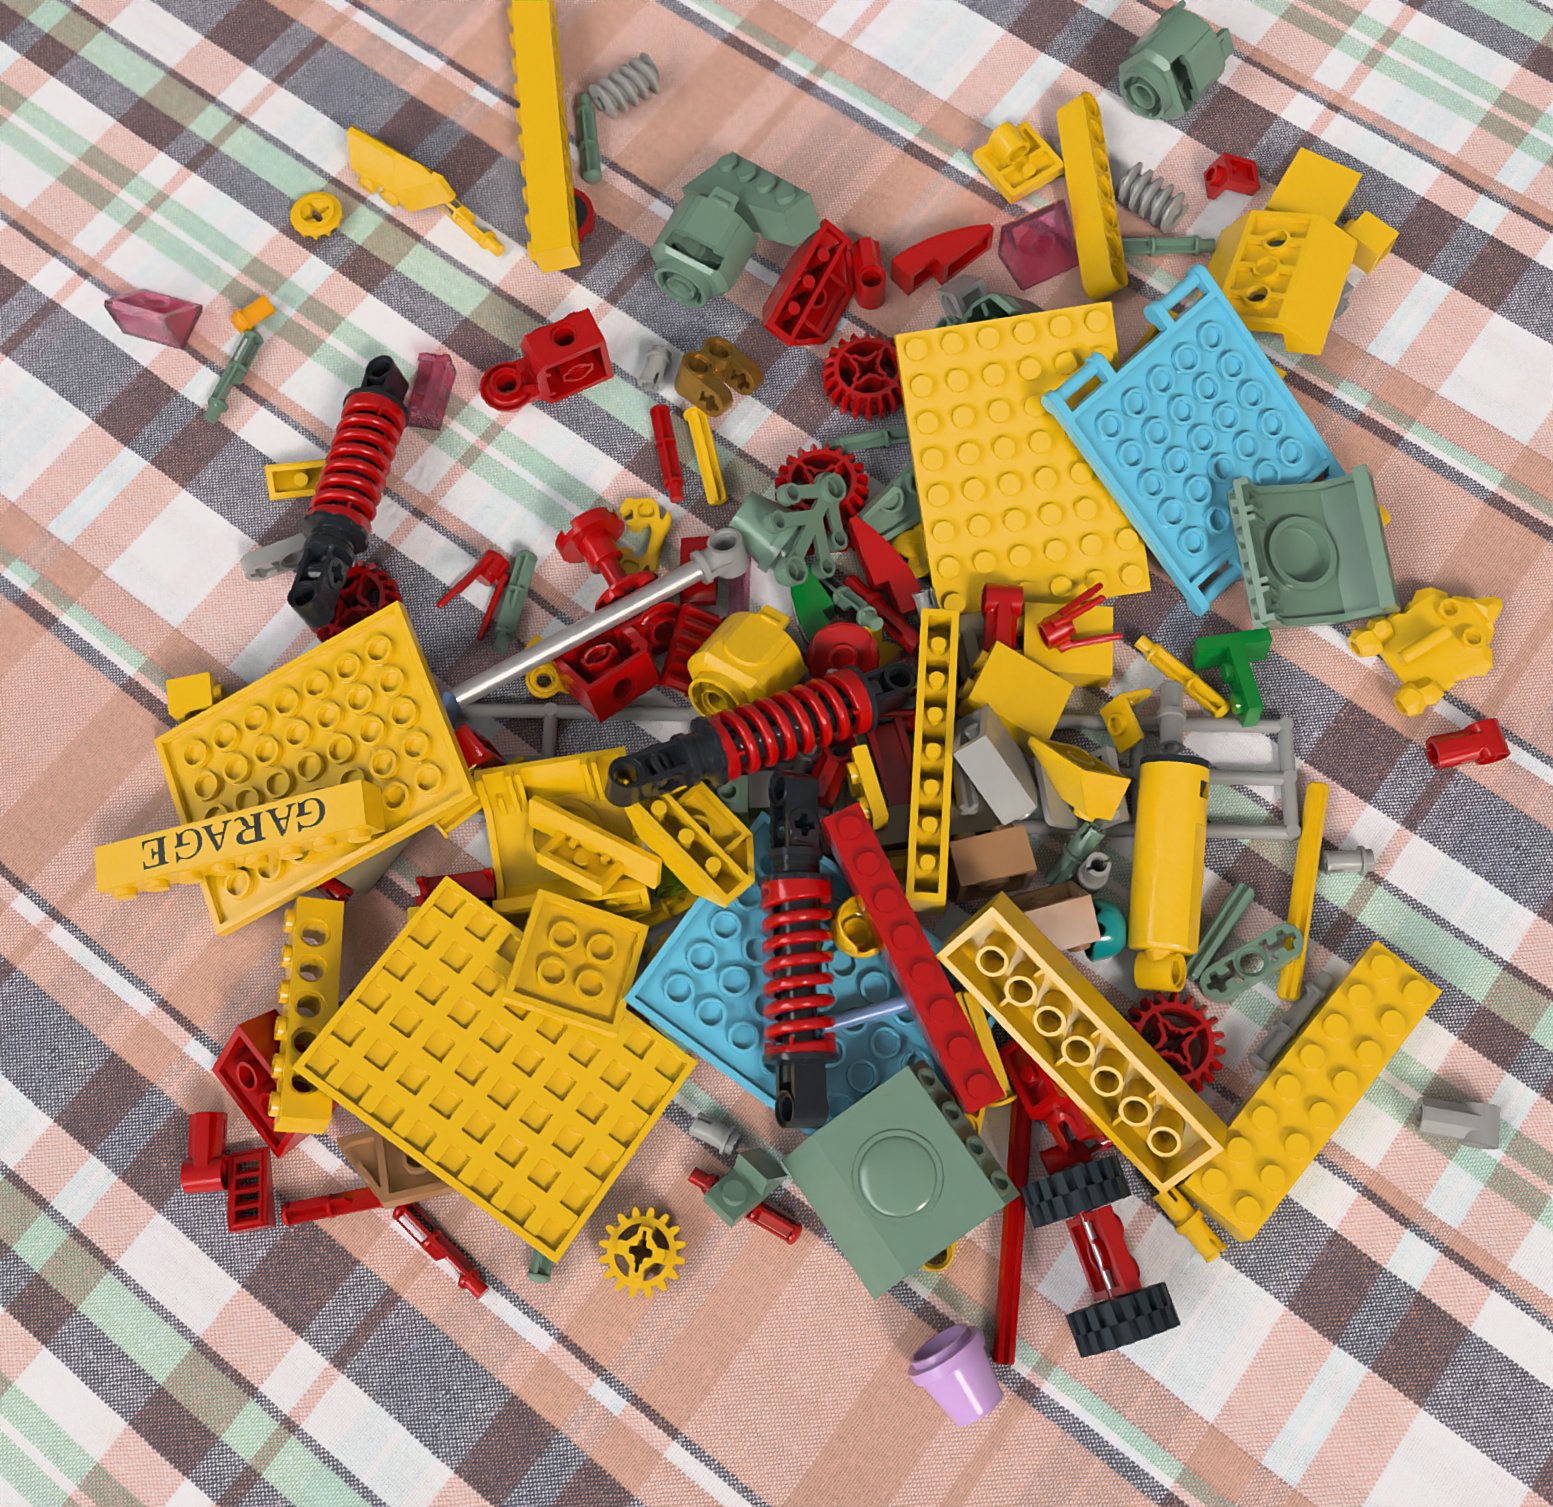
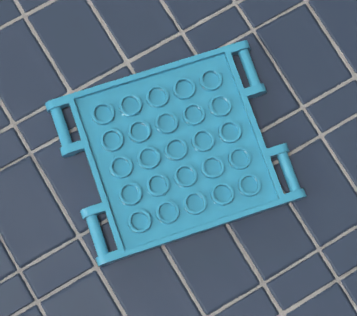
(1186, 423)

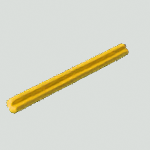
(1304, 885)

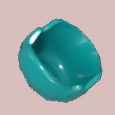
(1112, 931)

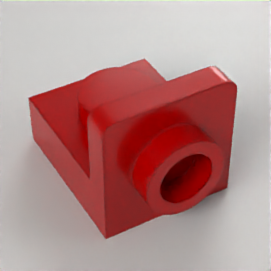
(1233, 174)

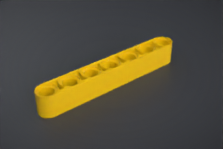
(1091, 197)

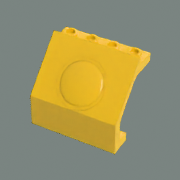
(575, 785)

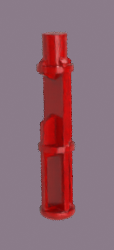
(667, 452)
(329, 1206)
(792, 1232)
(441, 1248)

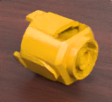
(744, 661)

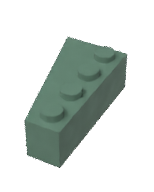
(765, 200)

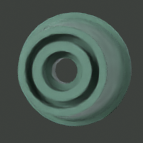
(762, 546)

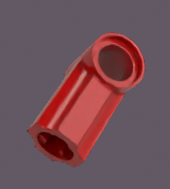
(868, 273)
(1001, 608)
(1478, 743)
(832, 771)
(207, 1158)

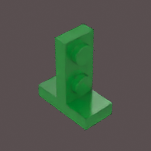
(1232, 654)

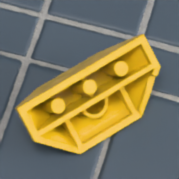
(394, 174)
(698, 841)

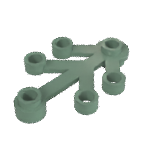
(828, 492)

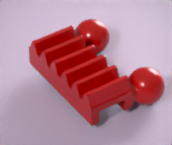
(690, 632)
(894, 759)

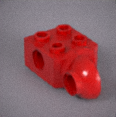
(554, 365)
(619, 662)

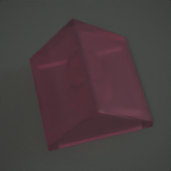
(1038, 245)
(154, 317)

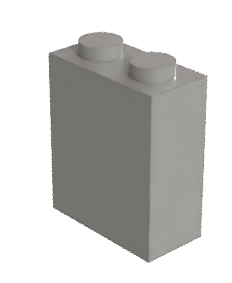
(995, 765)

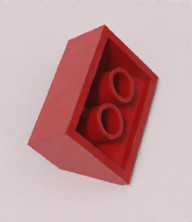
(246, 1075)

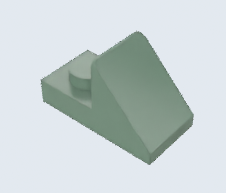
(744, 1186)

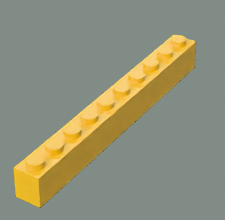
(544, 135)

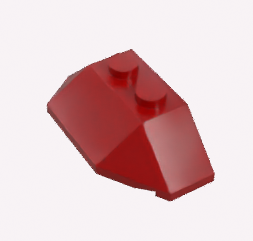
(812, 289)

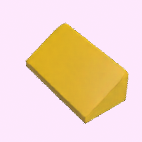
(293, 478)

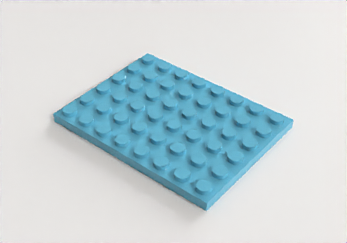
(711, 997)

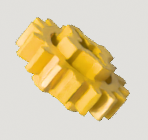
(638, 1272)

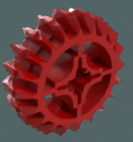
(863, 363)
(817, 461)
(359, 586)
(1198, 1027)

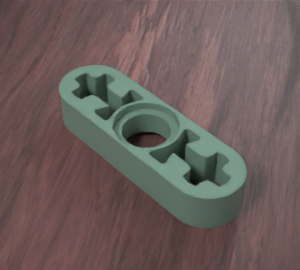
(1282, 956)

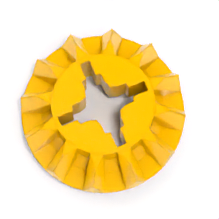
(324, 204)

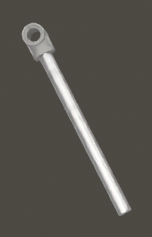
(722, 557)

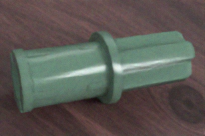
(1075, 853)

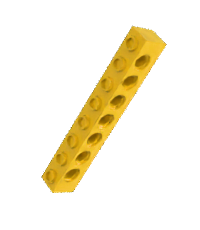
(932, 761)

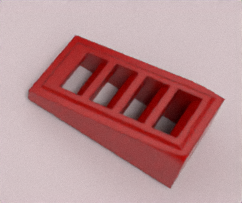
(235, 1210)

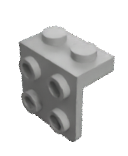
(1059, 813)

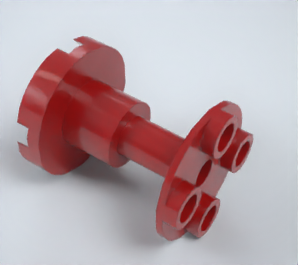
(594, 542)

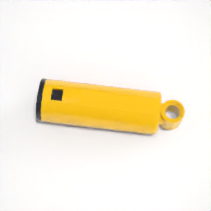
(1167, 868)

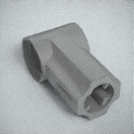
(1470, 1122)

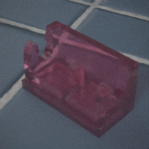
(431, 391)

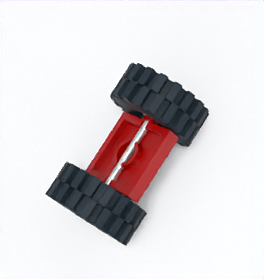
(1110, 1270)

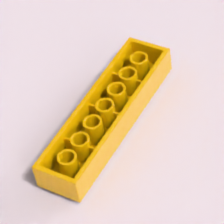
(1083, 1043)
(1310, 1090)

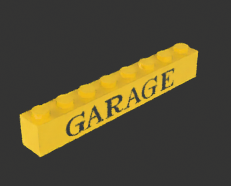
(240, 839)

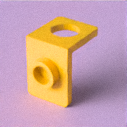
(1122, 721)

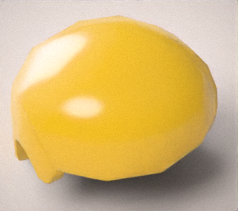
(852, 932)

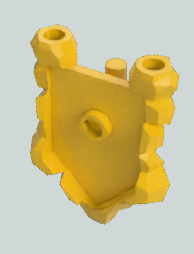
(1431, 644)

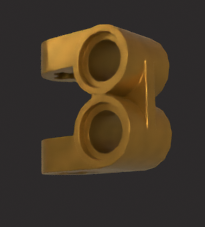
(705, 372)

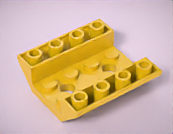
(1298, 277)

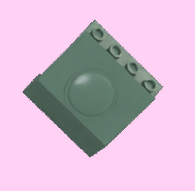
(1313, 551)
(899, 1177)

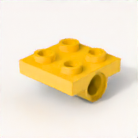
(1017, 161)

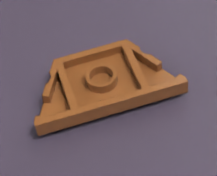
(389, 1171)

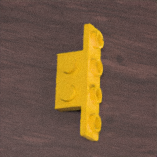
(589, 852)

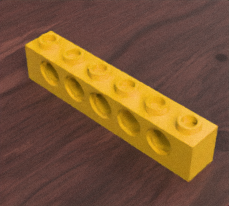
(322, 921)

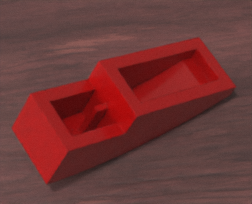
(940, 256)
(884, 567)

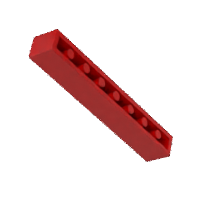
(911, 960)

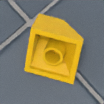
(1081, 778)

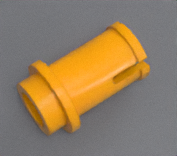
(252, 314)

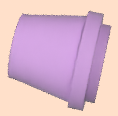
(957, 1373)

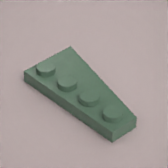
(894, 507)

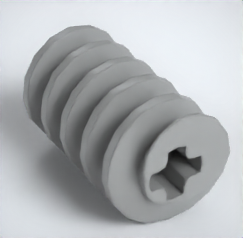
(625, 86)
(1151, 199)

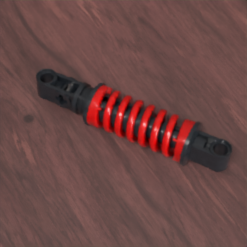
(349, 489)
(762, 732)
(793, 901)

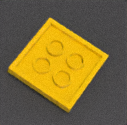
(575, 963)

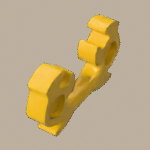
(645, 514)

